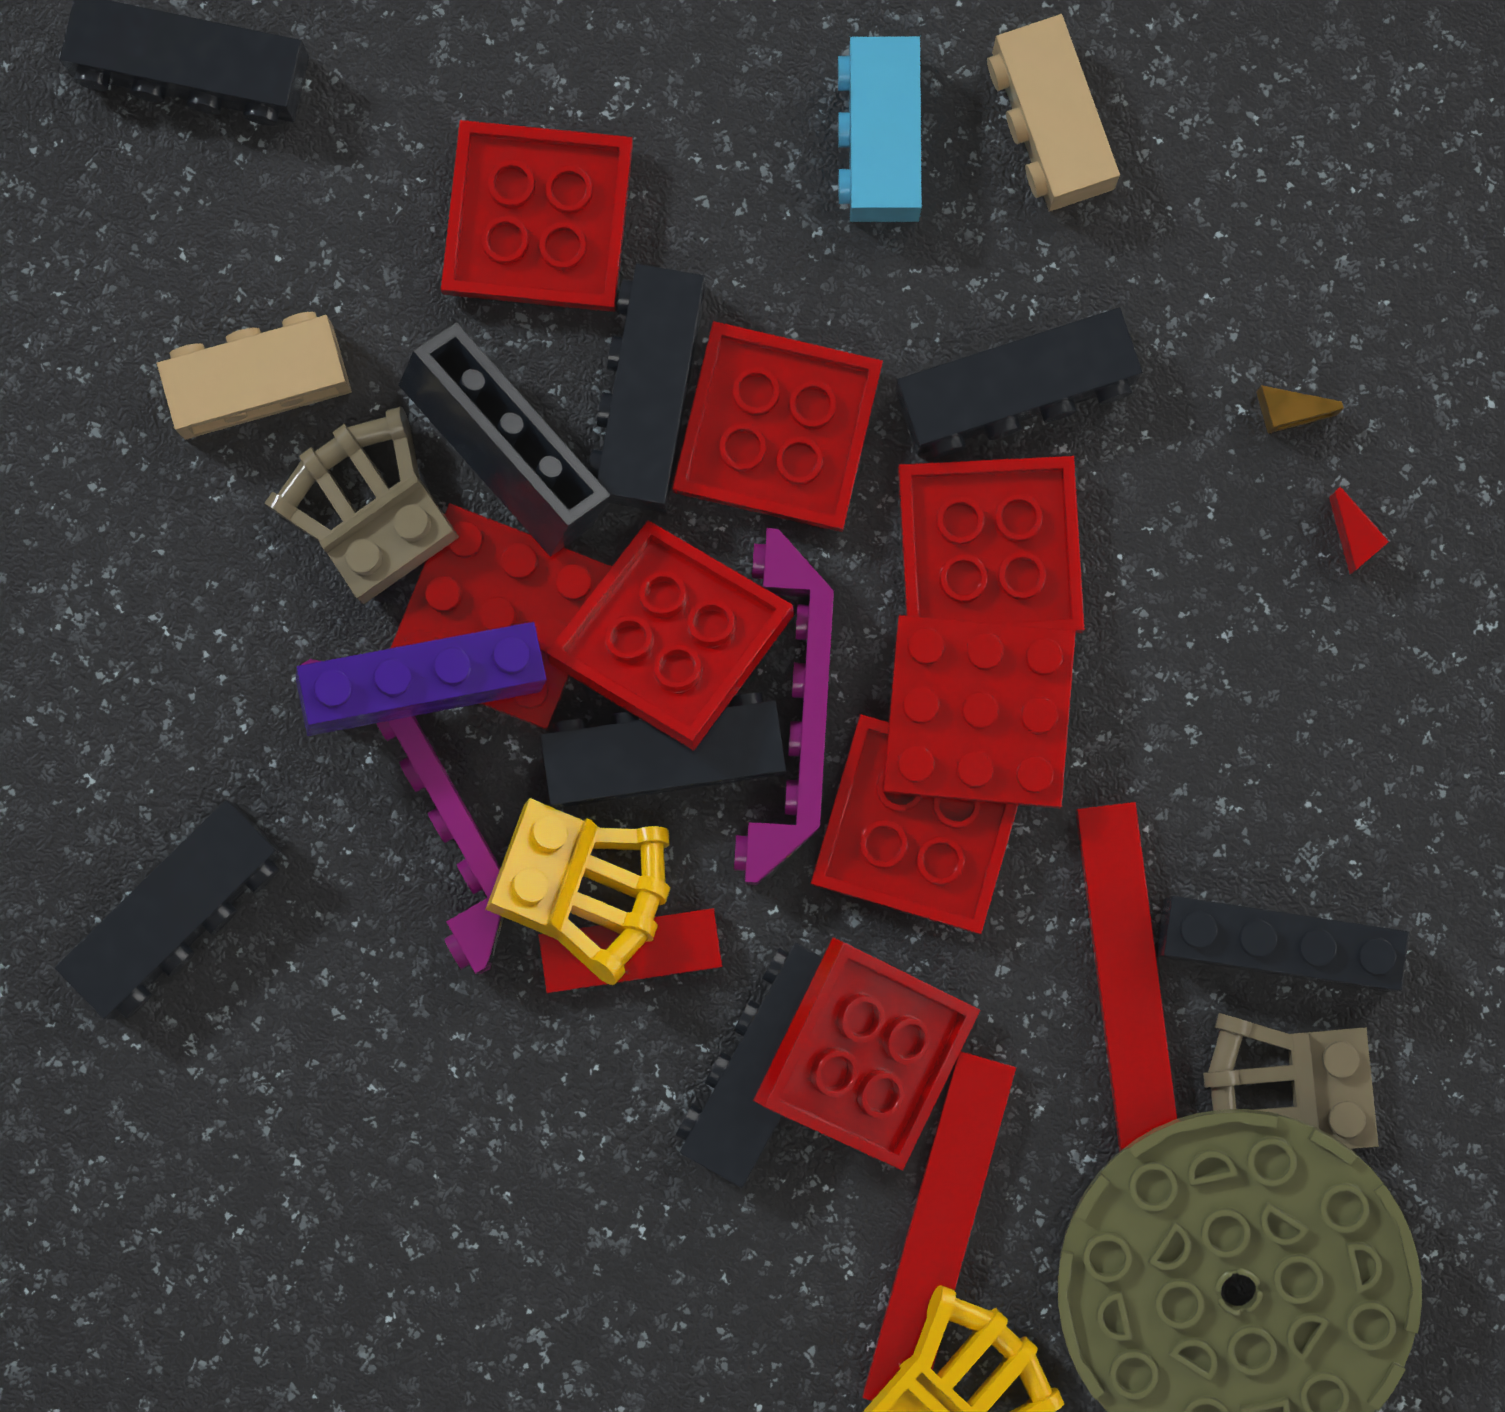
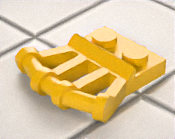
(545, 871)
(922, 1390)

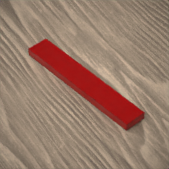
(1126, 969)
(943, 1208)

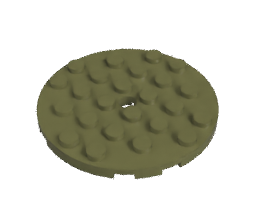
(1252, 1200)

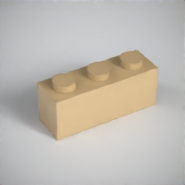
(1053, 113)
(253, 375)

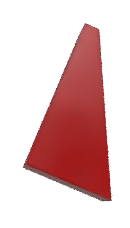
(1356, 531)

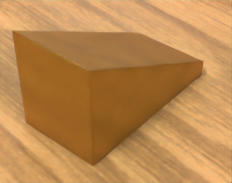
(1290, 409)

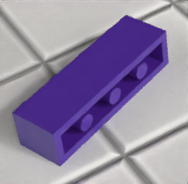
(420, 678)

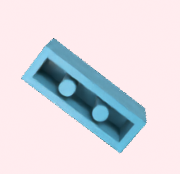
(881, 129)

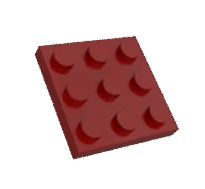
(537, 215)
(777, 426)
(992, 541)
(498, 581)
(670, 634)
(979, 711)
(907, 849)
(866, 1054)

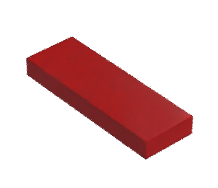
(679, 946)

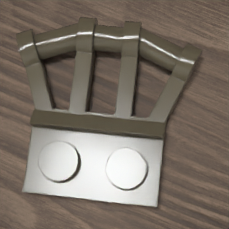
(390, 532)
(1326, 1075)

